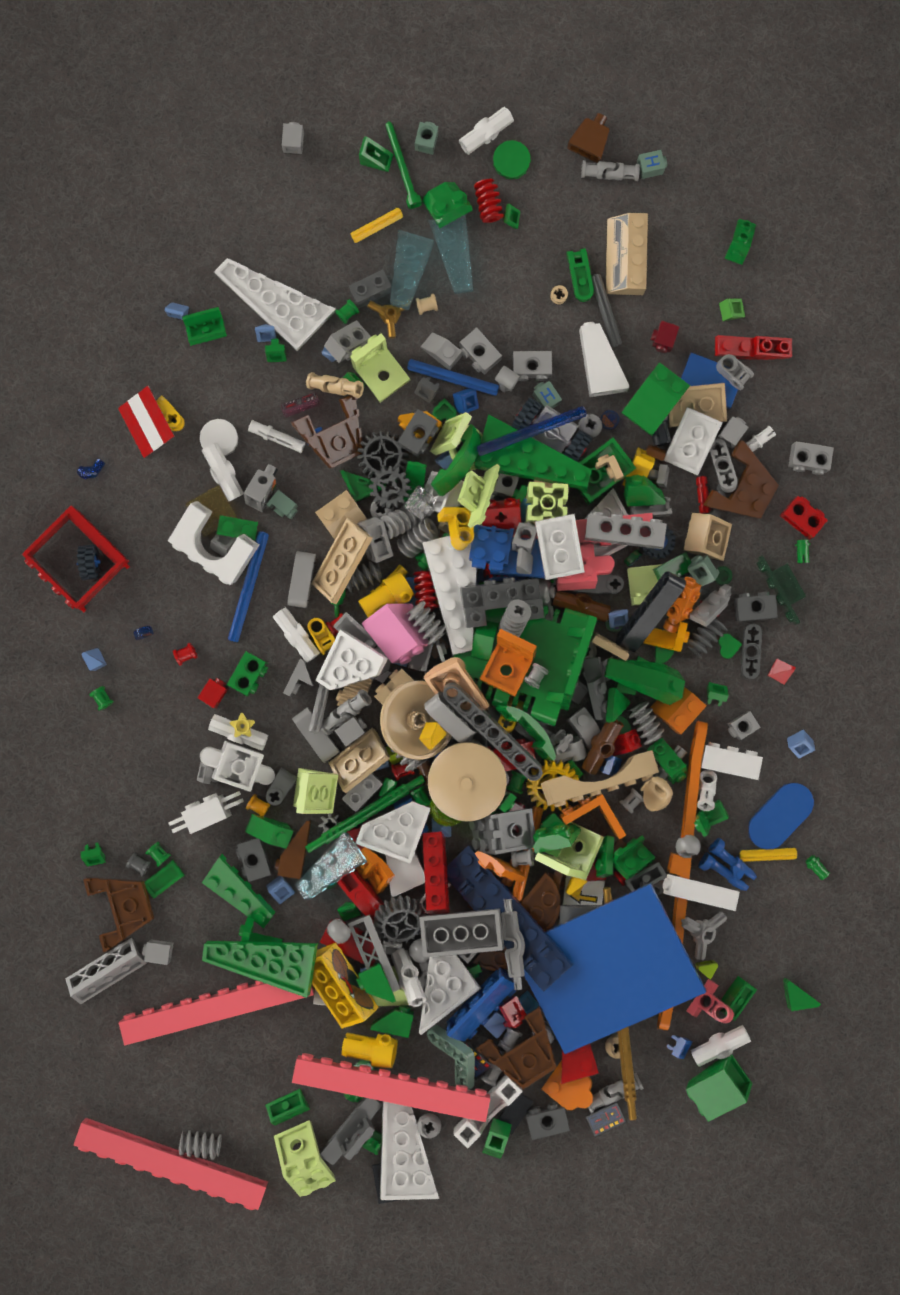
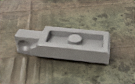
(712, 606)

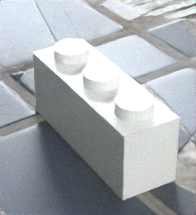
(731, 761)

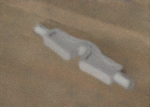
(514, 955)

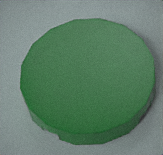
(511, 159)

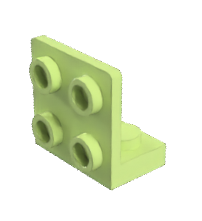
(641, 582)

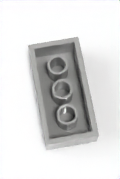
(462, 933)

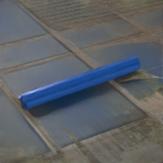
(453, 377)

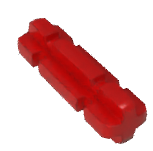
(703, 493)

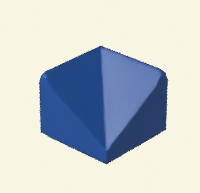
(465, 400)

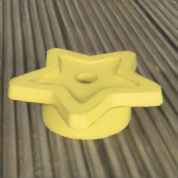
(237, 726)

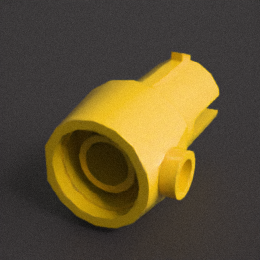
(394, 591)
(378, 1050)

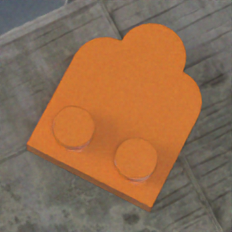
(571, 1094)

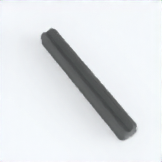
(606, 311)

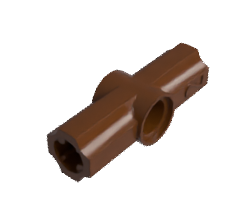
(581, 603)
(602, 746)

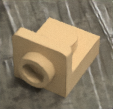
(613, 469)

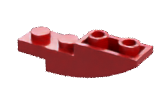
(754, 348)
(360, 893)

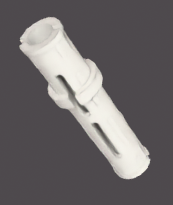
(268, 432)

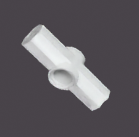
(486, 130)
(222, 471)
(296, 634)
(222, 726)
(408, 977)
(720, 1045)

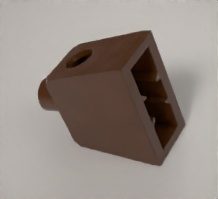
(590, 138)

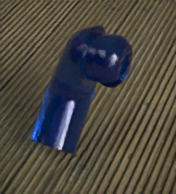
(91, 471)

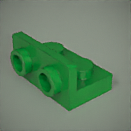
(632, 858)

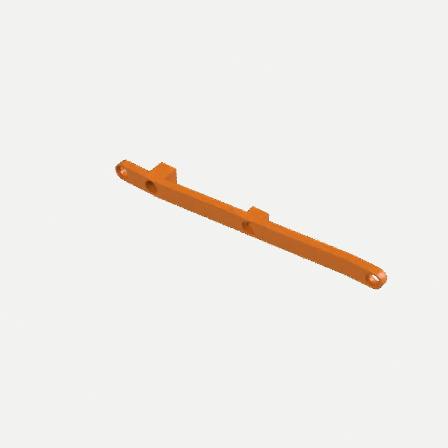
(678, 864)

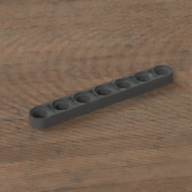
(489, 723)

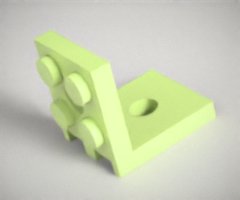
(372, 360)
(572, 862)
(302, 1167)

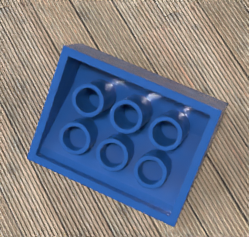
(480, 1006)

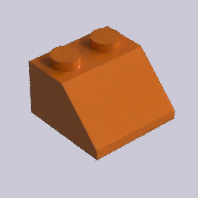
(681, 713)

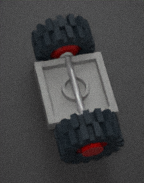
(555, 438)

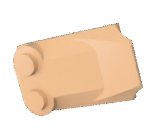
(454, 671)

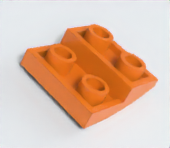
(500, 867)

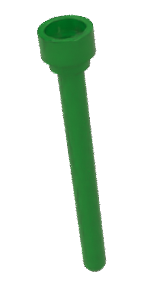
(413, 199)

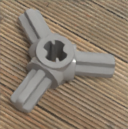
(703, 932)

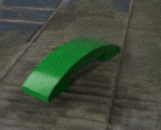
(461, 464)
(542, 742)

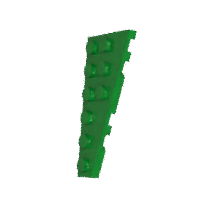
(531, 459)
(274, 963)

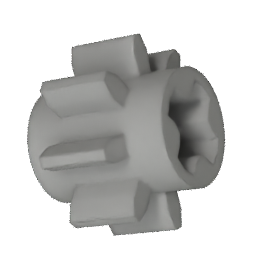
(326, 820)

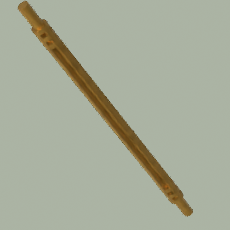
(625, 1052)

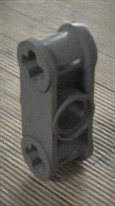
(603, 586)

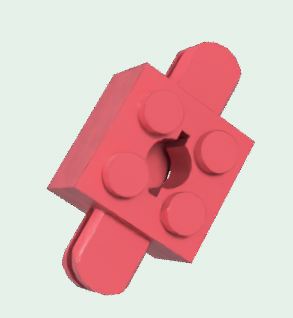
(593, 566)

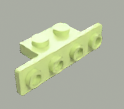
(477, 493)

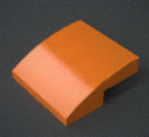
(375, 871)

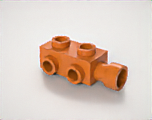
(682, 605)

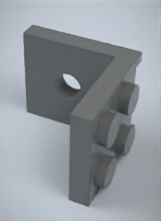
(495, 835)

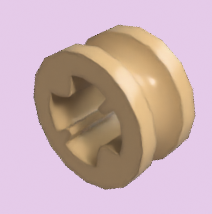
(564, 293)

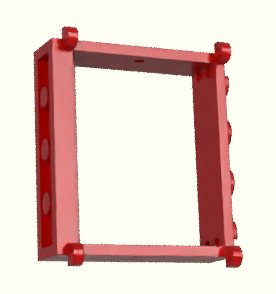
(96, 537)

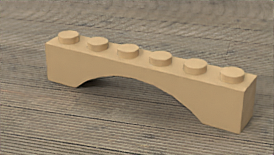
(565, 788)

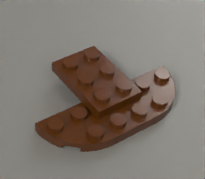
(544, 907)

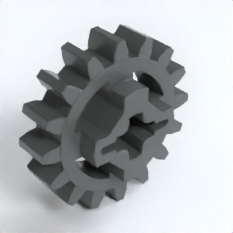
(392, 480)

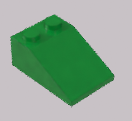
(655, 399)
(599, 480)

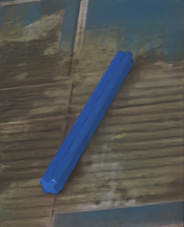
(248, 587)

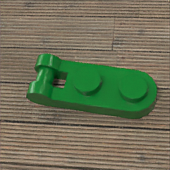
(580, 275)

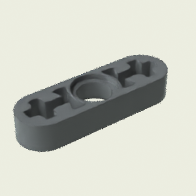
(758, 637)

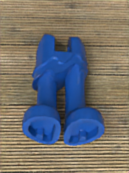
(737, 866)

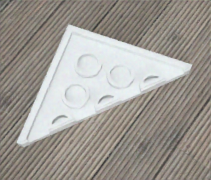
(445, 989)

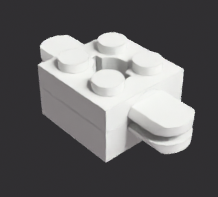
(237, 766)
(205, 814)

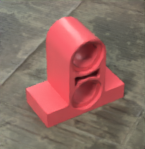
(715, 1006)

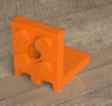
(511, 652)
(587, 804)

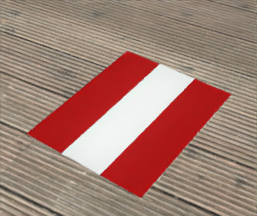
(146, 422)

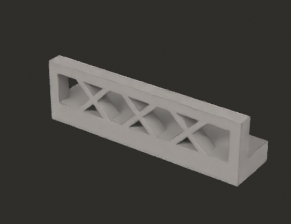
(377, 947)
(105, 975)

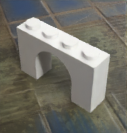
(188, 540)

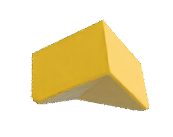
(432, 734)
(575, 886)

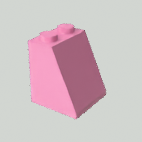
(396, 634)

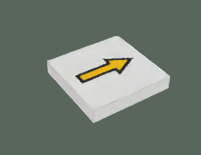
(590, 894)

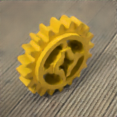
(552, 770)

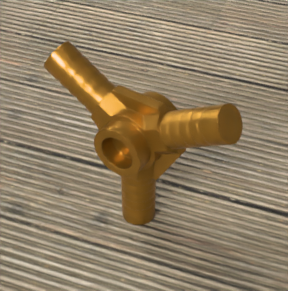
(389, 315)

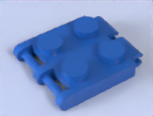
(491, 547)

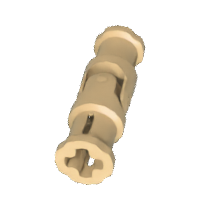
(334, 385)

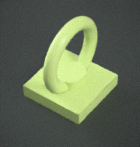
(451, 435)

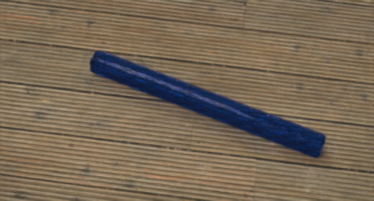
(531, 431)

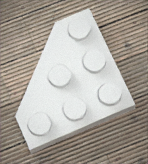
(349, 662)
(395, 832)

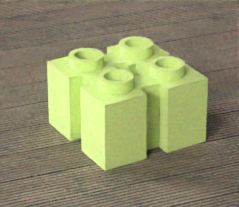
(538, 495)

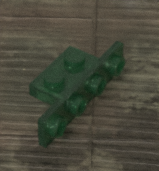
(785, 586)

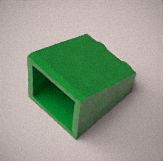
(719, 1088)

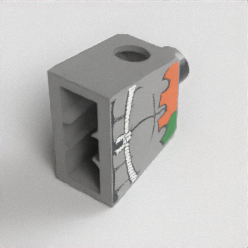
(261, 488)

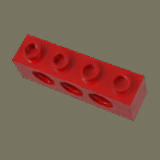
(436, 873)

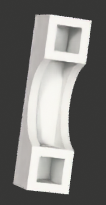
(501, 1095)

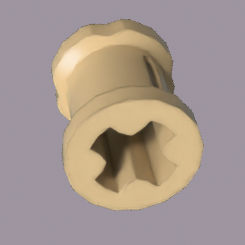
(426, 304)

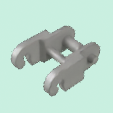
(563, 739)

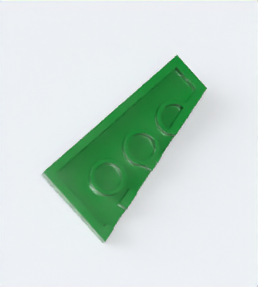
(232, 888)

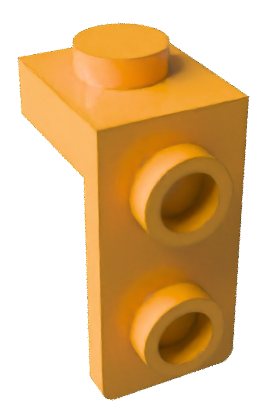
(667, 639)

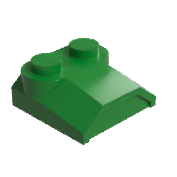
(446, 203)
(555, 837)

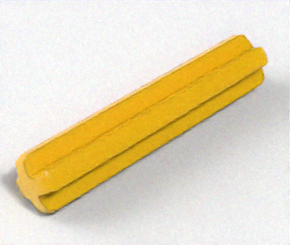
(376, 225)
(768, 855)

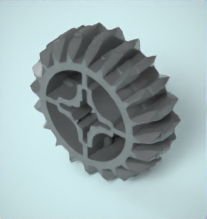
(374, 455)
(396, 914)

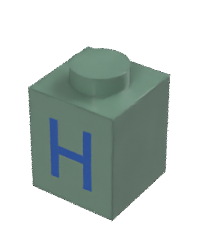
(651, 164)
(546, 395)

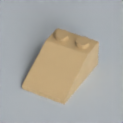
(337, 511)

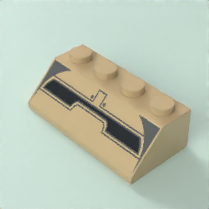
(626, 254)

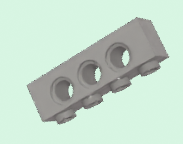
(655, 526)

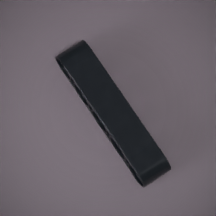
(650, 611)

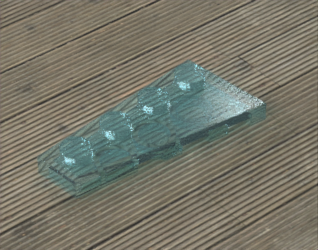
(455, 253)
(409, 265)
(337, 861)

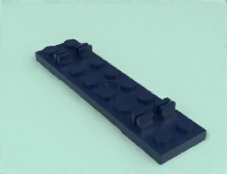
(485, 891)

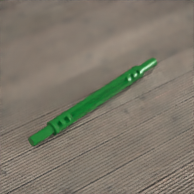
(365, 813)

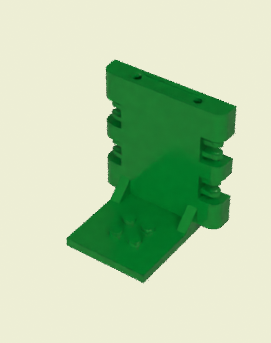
(559, 650)

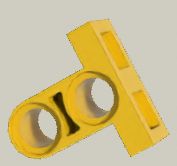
(643, 464)
(457, 528)

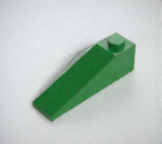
(648, 678)

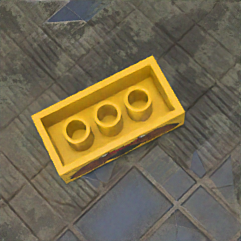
(339, 989)

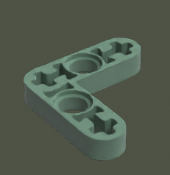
(457, 1050)

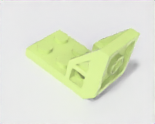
(315, 792)

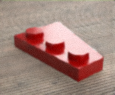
(578, 1064)

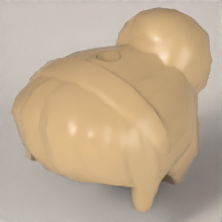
(656, 794)

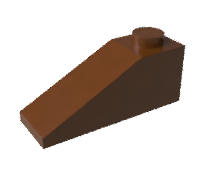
(293, 858)

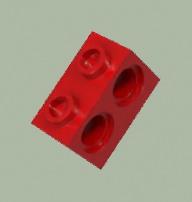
(800, 522)

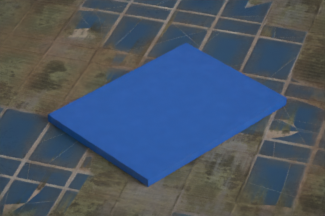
(622, 970)

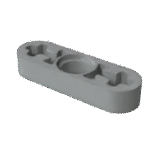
(732, 476)

